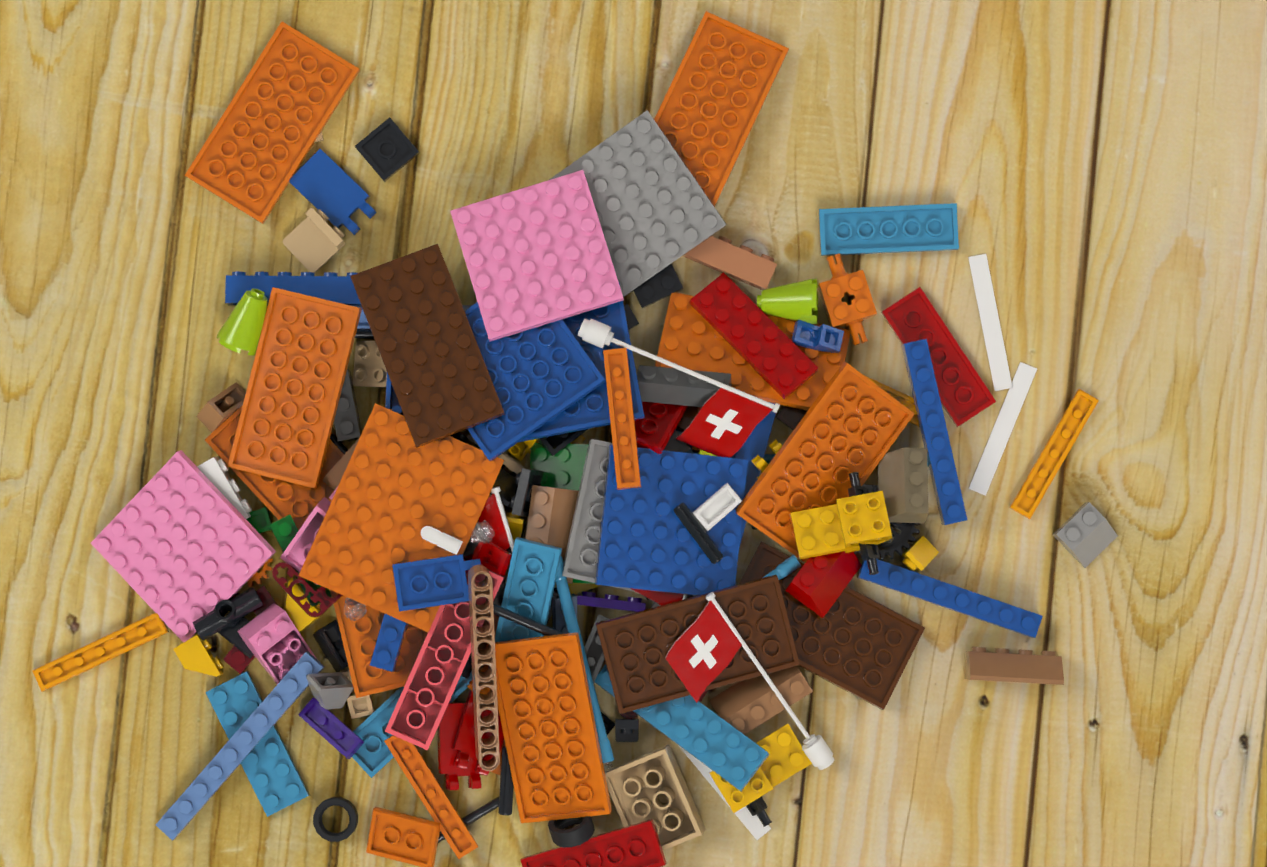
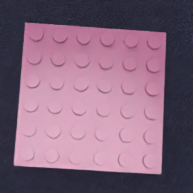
(536, 255)
(182, 545)

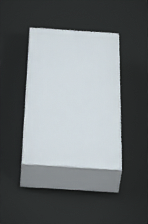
(717, 507)

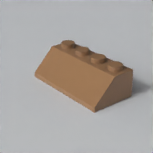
(551, 516)
(1014, 667)
(754, 702)

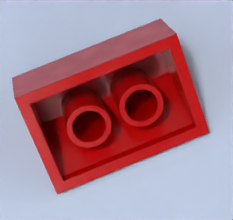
(823, 580)

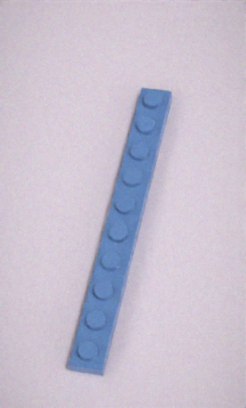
(239, 746)

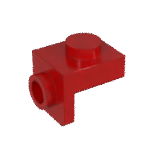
(493, 557)

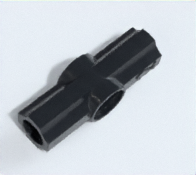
(240, 607)

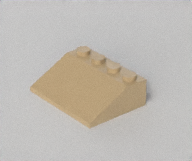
(657, 791)

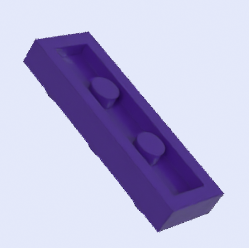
(611, 602)
(331, 728)

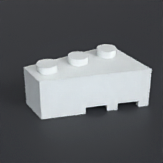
(216, 472)

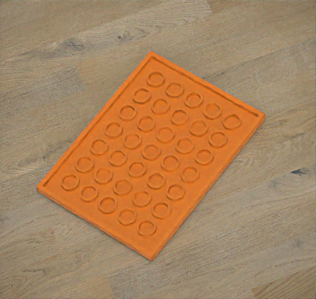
(384, 505)

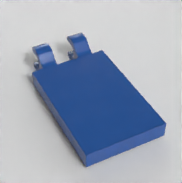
(331, 191)
(432, 582)

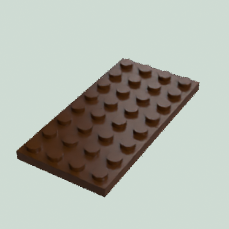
(427, 345)
(640, 641)
(856, 642)

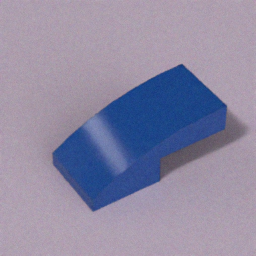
(818, 338)

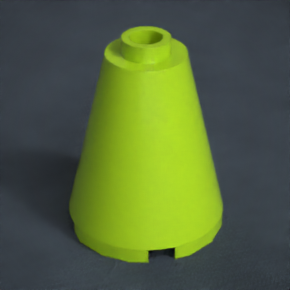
(792, 301)
(245, 323)

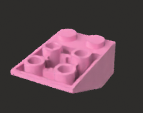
(274, 641)

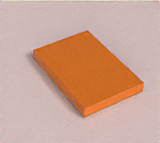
(403, 837)

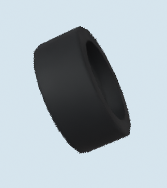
(335, 801)
(573, 836)

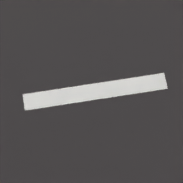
(990, 322)
(1002, 428)
(751, 822)

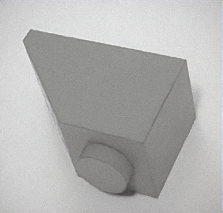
(330, 689)

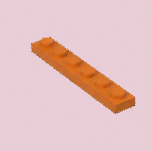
(622, 418)
(432, 795)

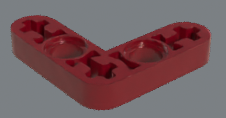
(319, 595)

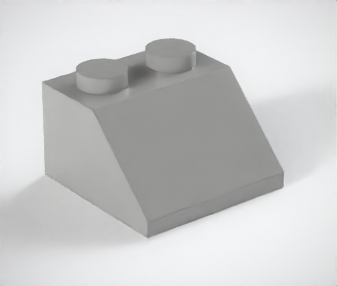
(1085, 534)

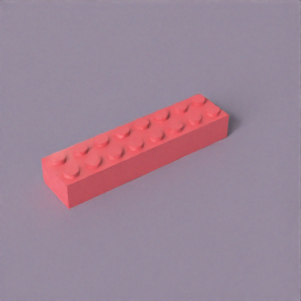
(436, 671)

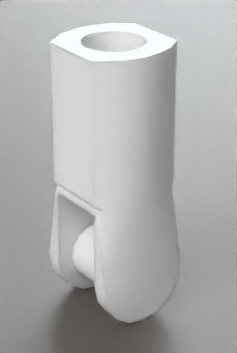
(441, 539)

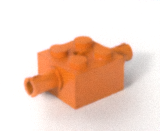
(853, 286)

